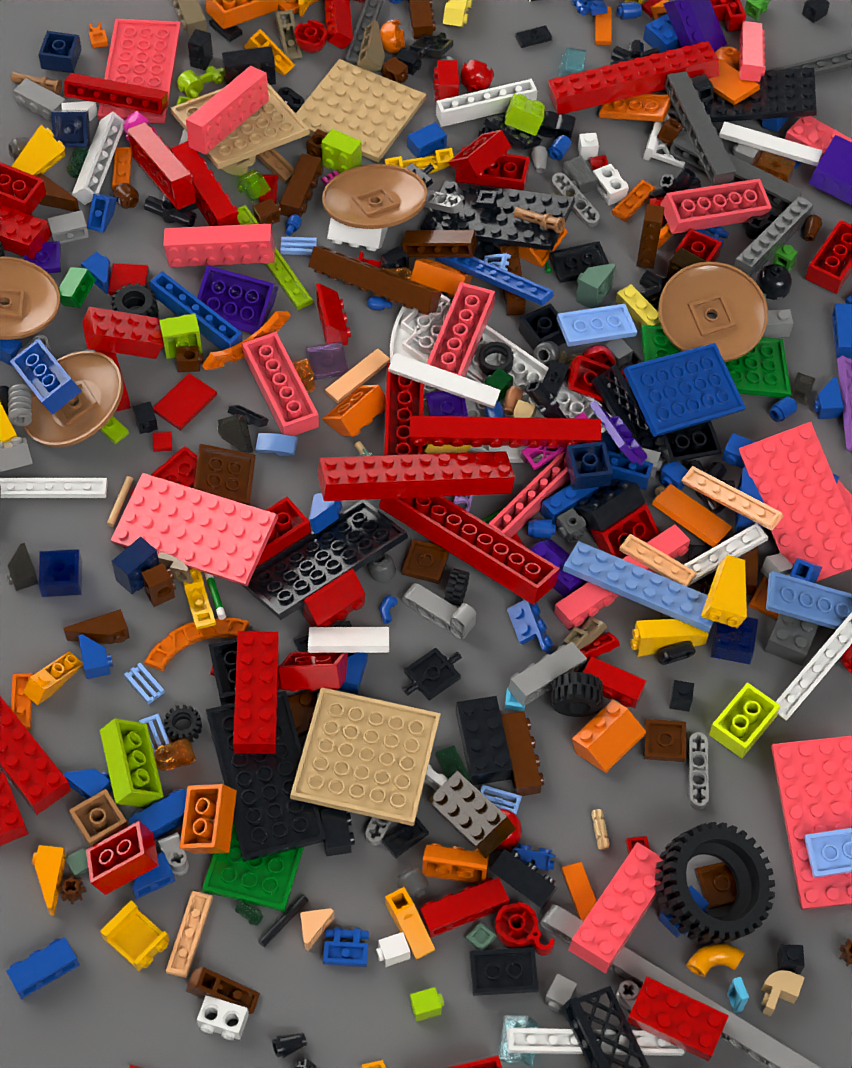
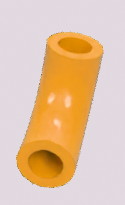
(714, 955)

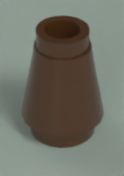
(812, 226)

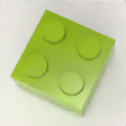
(525, 114)
(341, 151)
(180, 332)

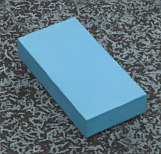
(737, 995)

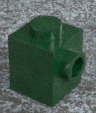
(501, 381)

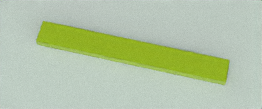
(280, 269)

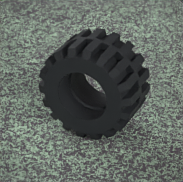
(135, 296)
(577, 694)

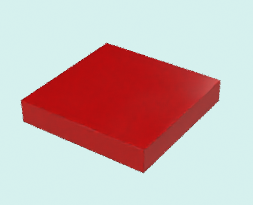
(126, 274)

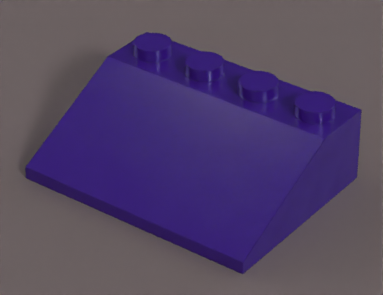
(695, 22)
(835, 170)
(238, 298)

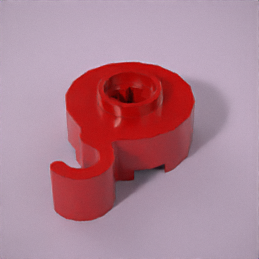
(528, 932)

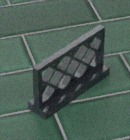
(612, 393)
(588, 1038)

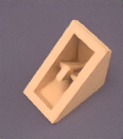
(314, 924)

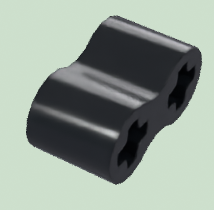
(758, 224)

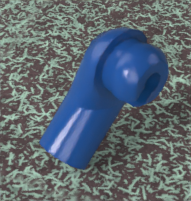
(388, 602)

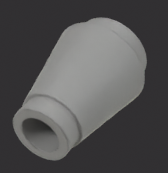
(539, 158)

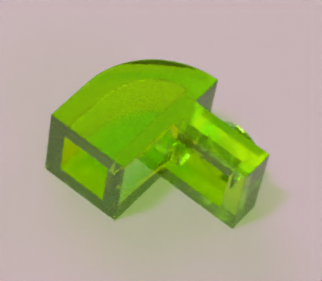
(253, 184)

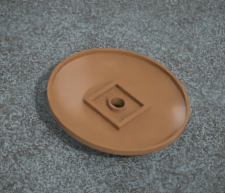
(374, 196)
(717, 289)
(31, 298)
(100, 396)

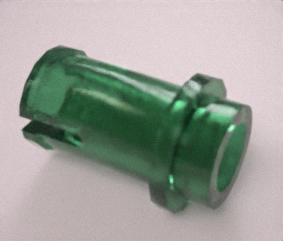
(252, 915)

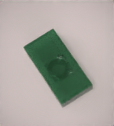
(451, 762)

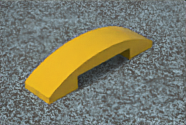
(439, 160)
(198, 601)

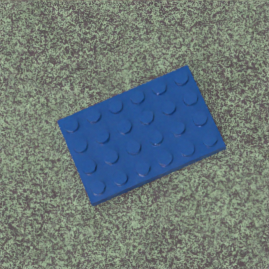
(684, 389)

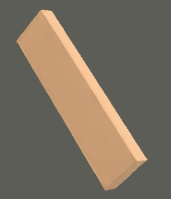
(357, 376)
(657, 560)
(189, 934)

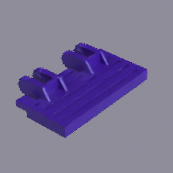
(620, 434)

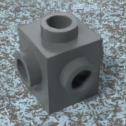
(571, 525)

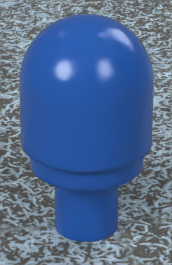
(293, 224)
(378, 303)

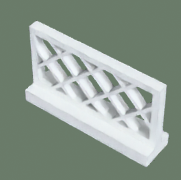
(655, 143)

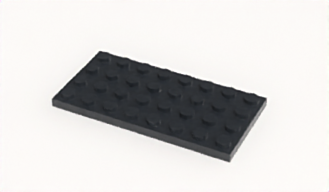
(780, 96)
(499, 224)
(320, 558)
(263, 812)

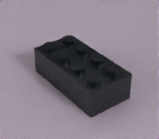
(484, 740)

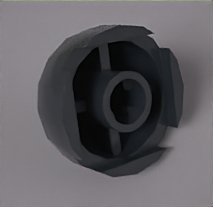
(774, 281)

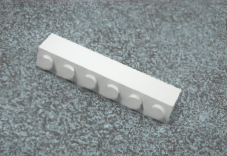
(482, 102)
(98, 158)

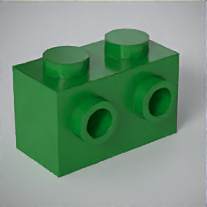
(75, 287)

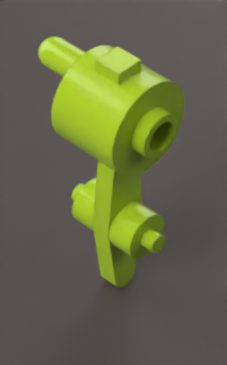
(193, 84)

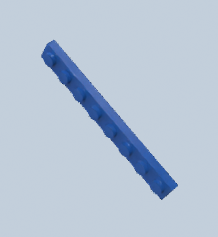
(500, 278)

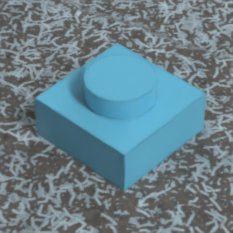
(512, 703)

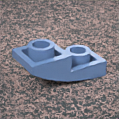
(276, 443)

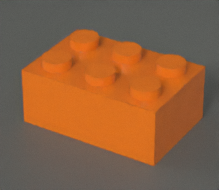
(208, 819)

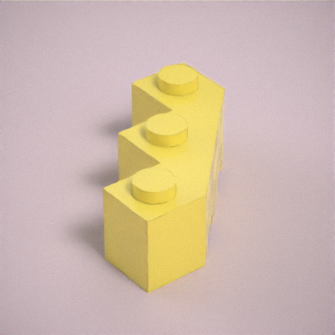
(455, 12)

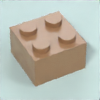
(98, 818)

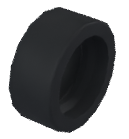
(495, 347)

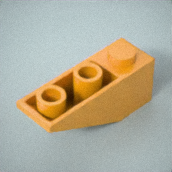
(51, 678)
(409, 922)

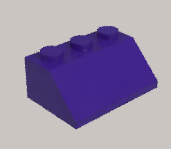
(558, 556)

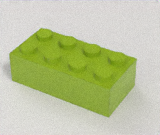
(131, 763)

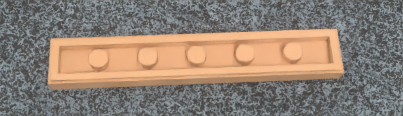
(732, 498)

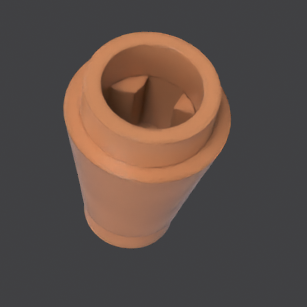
(511, 399)

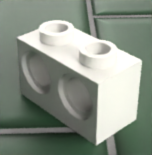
(610, 184)
(225, 1012)

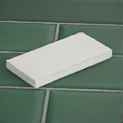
(348, 640)

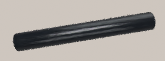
(277, 927)

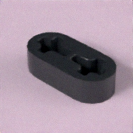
(293, 98)
(676, 652)

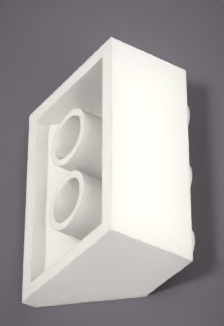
(370, 238)

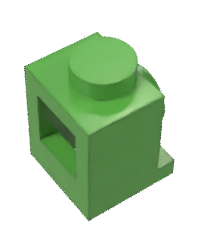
(756, 7)
(786, 253)

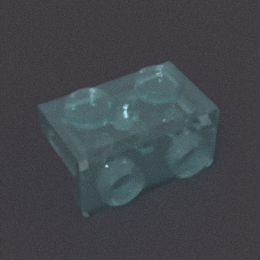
(519, 1021)

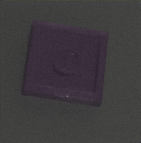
(327, 360)

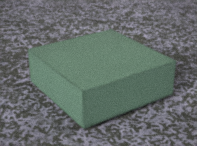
(78, 862)
(481, 937)

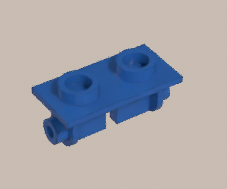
(541, 858)

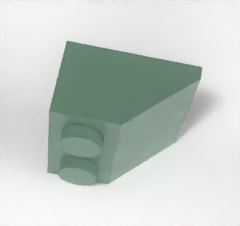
(594, 285)

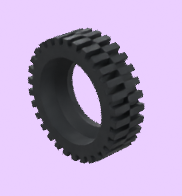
(748, 871)

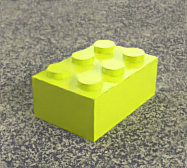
(744, 720)

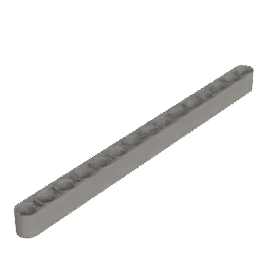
(635, 968)

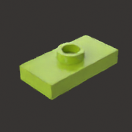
(114, 430)

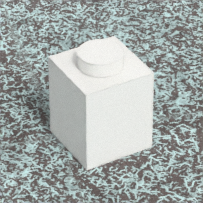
(588, 145)
(393, 949)

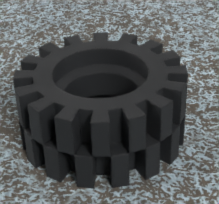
(457, 587)
(179, 714)

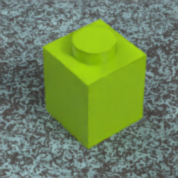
(426, 1004)

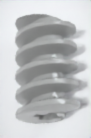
(20, 405)

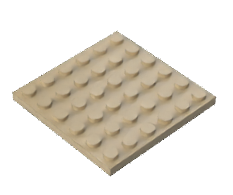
(361, 107)
(264, 130)
(366, 756)

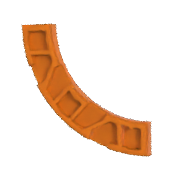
(235, 353)
(187, 635)

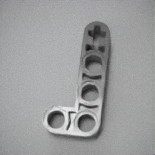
(440, 612)

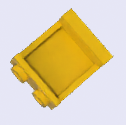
(134, 936)

